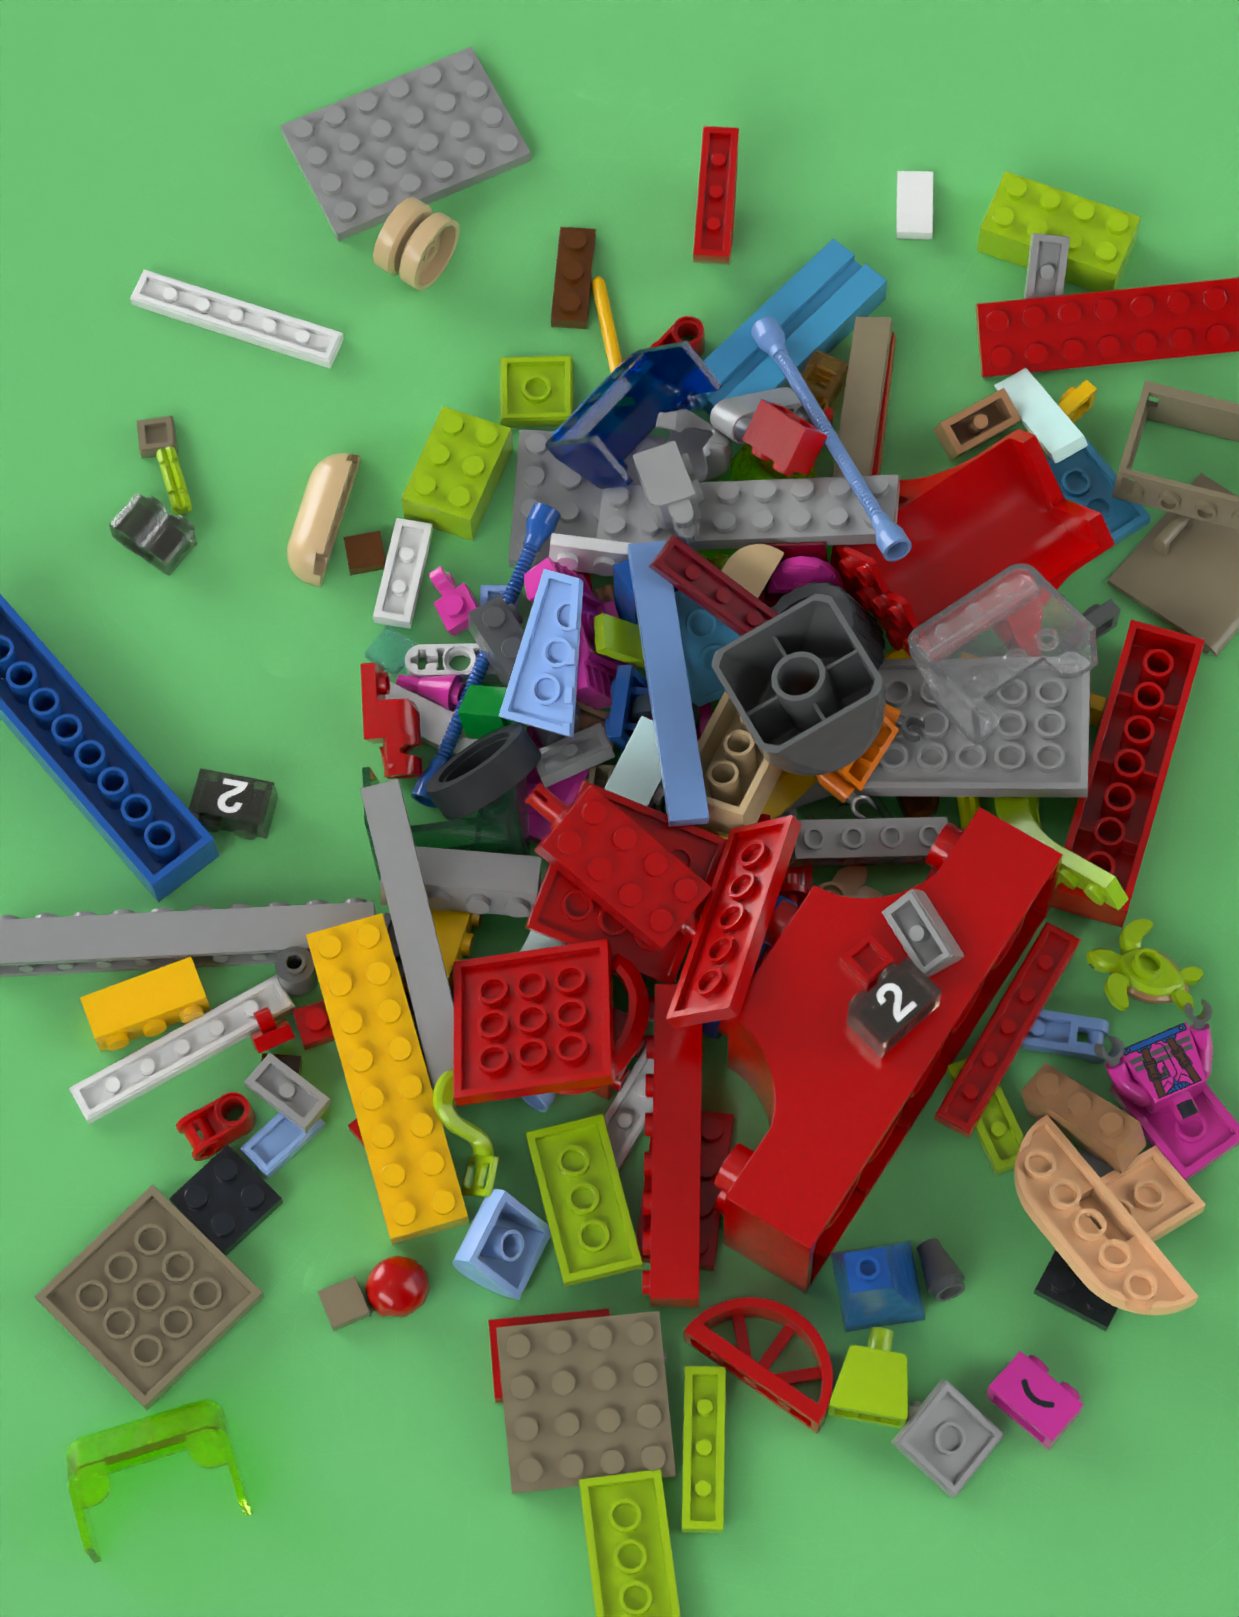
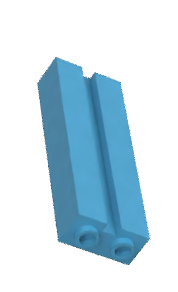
(814, 312)

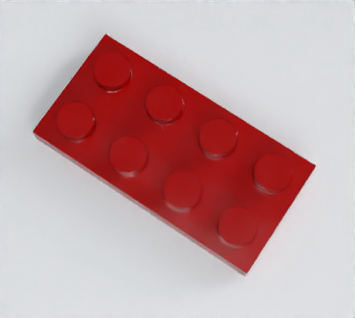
(715, 1147)

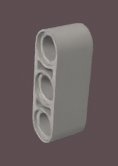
(734, 414)

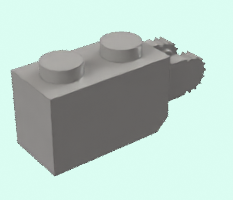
(669, 489)

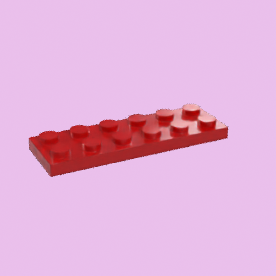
(734, 922)

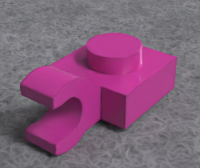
(455, 601)

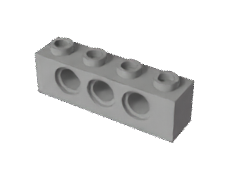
(865, 841)

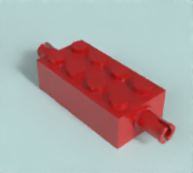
(620, 866)

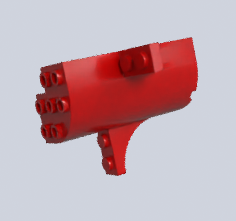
(969, 529)

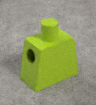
(873, 1383)

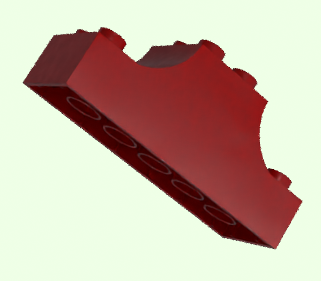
(826, 1094)

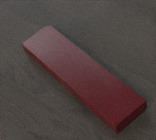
(710, 587)

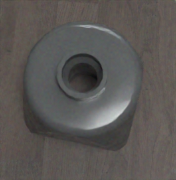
(805, 688)

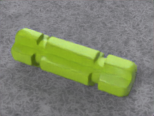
(174, 480)

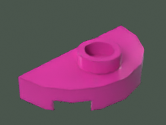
(801, 571)

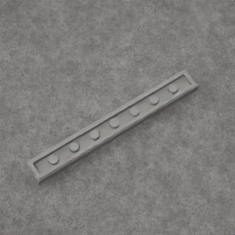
(412, 923)

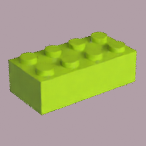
(1098, 233)

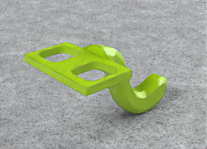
(482, 1146)

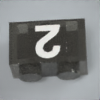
(234, 804)
(893, 1006)

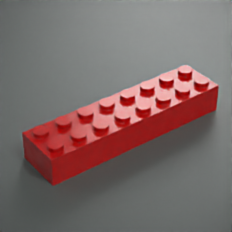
(1130, 762)

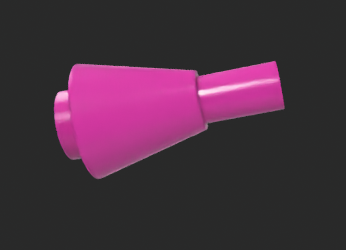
(438, 689)

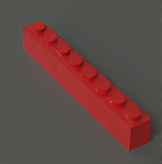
(673, 1159)

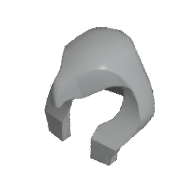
(706, 446)

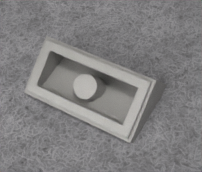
(922, 932)

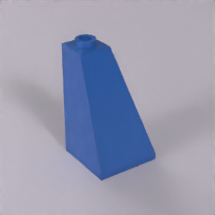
(877, 1286)

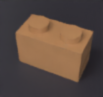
(977, 424)

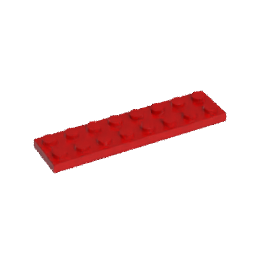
(1108, 326)

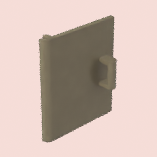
(1187, 575)

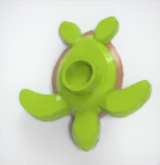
(1142, 971)

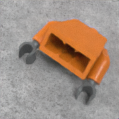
(856, 774)

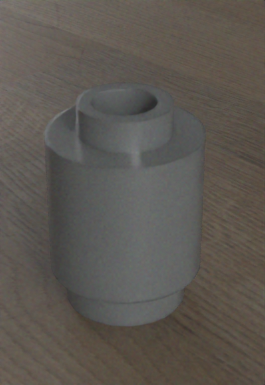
(296, 971)

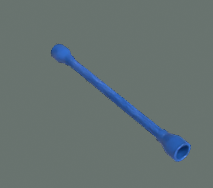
(539, 527)

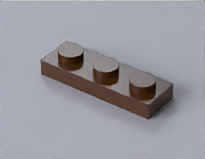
(573, 277)

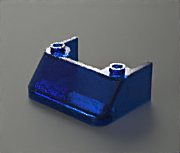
(627, 409)

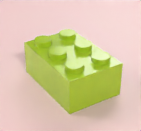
(457, 473)

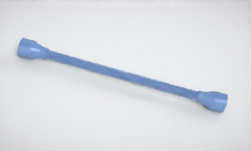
(889, 536)

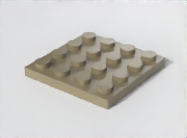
(149, 1297)
(584, 1400)

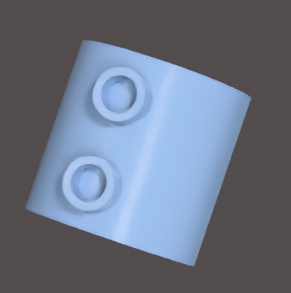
(502, 1245)

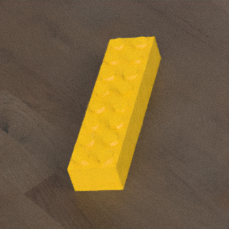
(387, 1079)

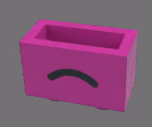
(1035, 1399)

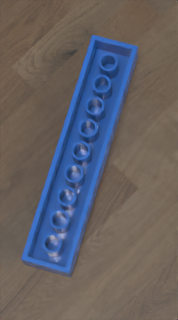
(97, 764)

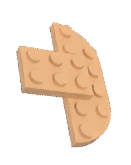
(1109, 1222)

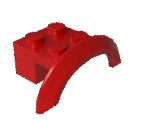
(627, 1027)

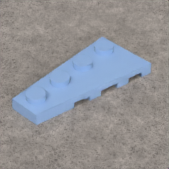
(546, 665)

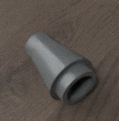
(940, 1272)

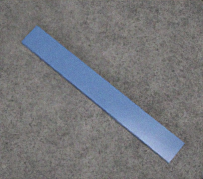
(668, 689)

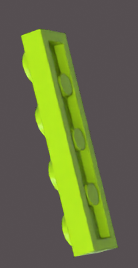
(703, 1449)

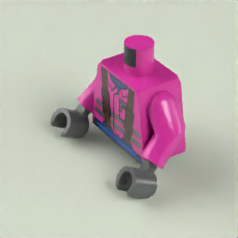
(1164, 1067)

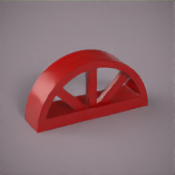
(716, 196)
(755, 1374)

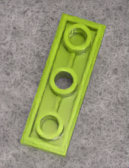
(618, 639)

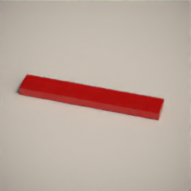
(1007, 1030)

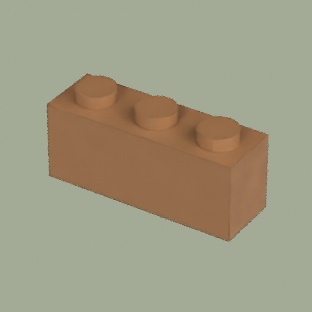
(1084, 1117)

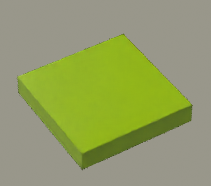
(536, 390)

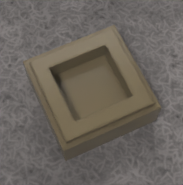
(156, 434)
(344, 1303)

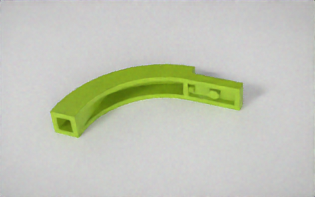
(1074, 870)

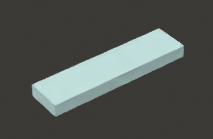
(1043, 416)

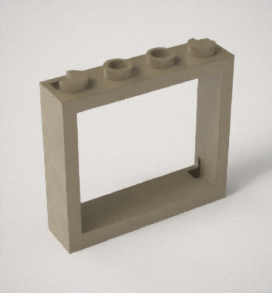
(1189, 412)

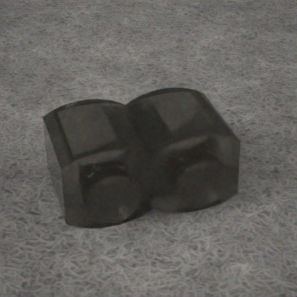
(154, 533)

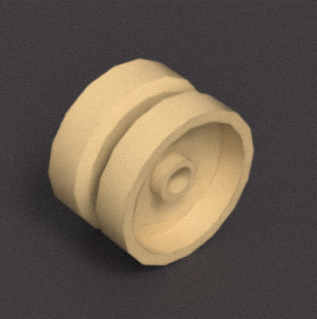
(416, 243)

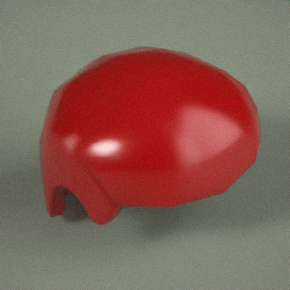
(397, 1286)

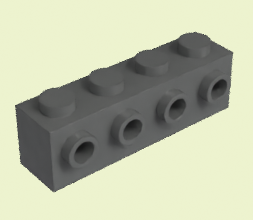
(499, 636)

